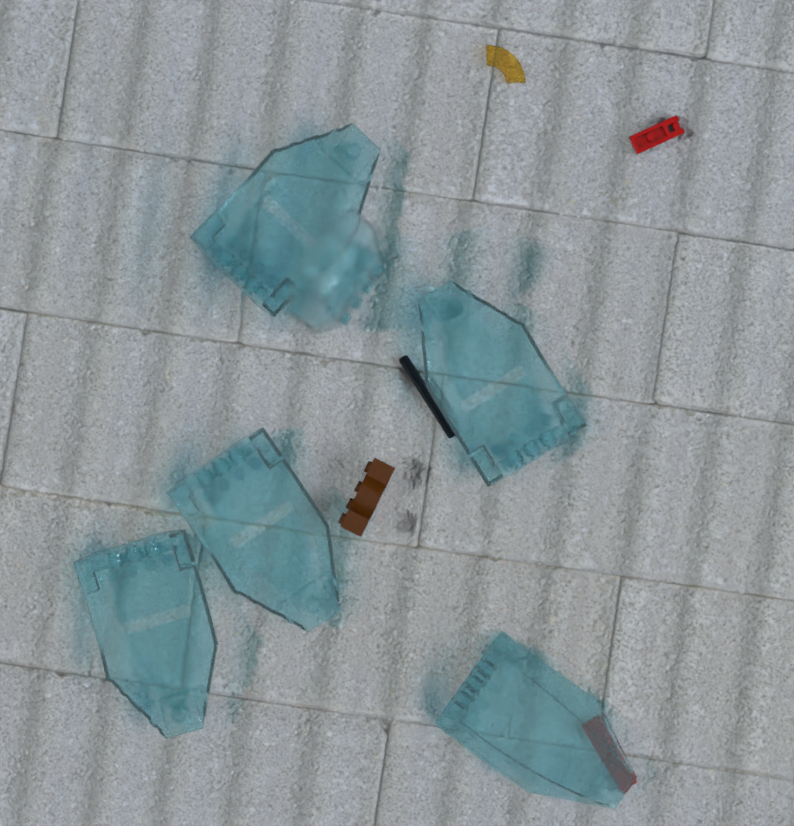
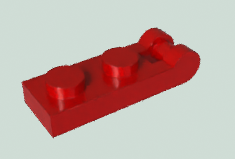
(656, 135)

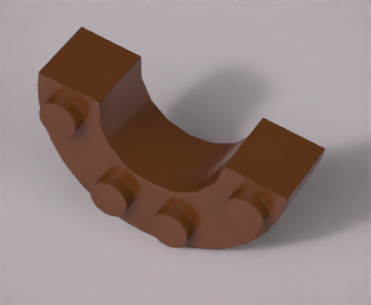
(367, 497)

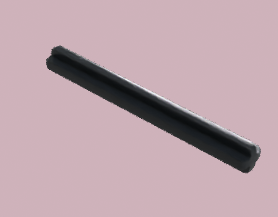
(420, 386)

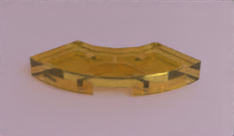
(506, 63)

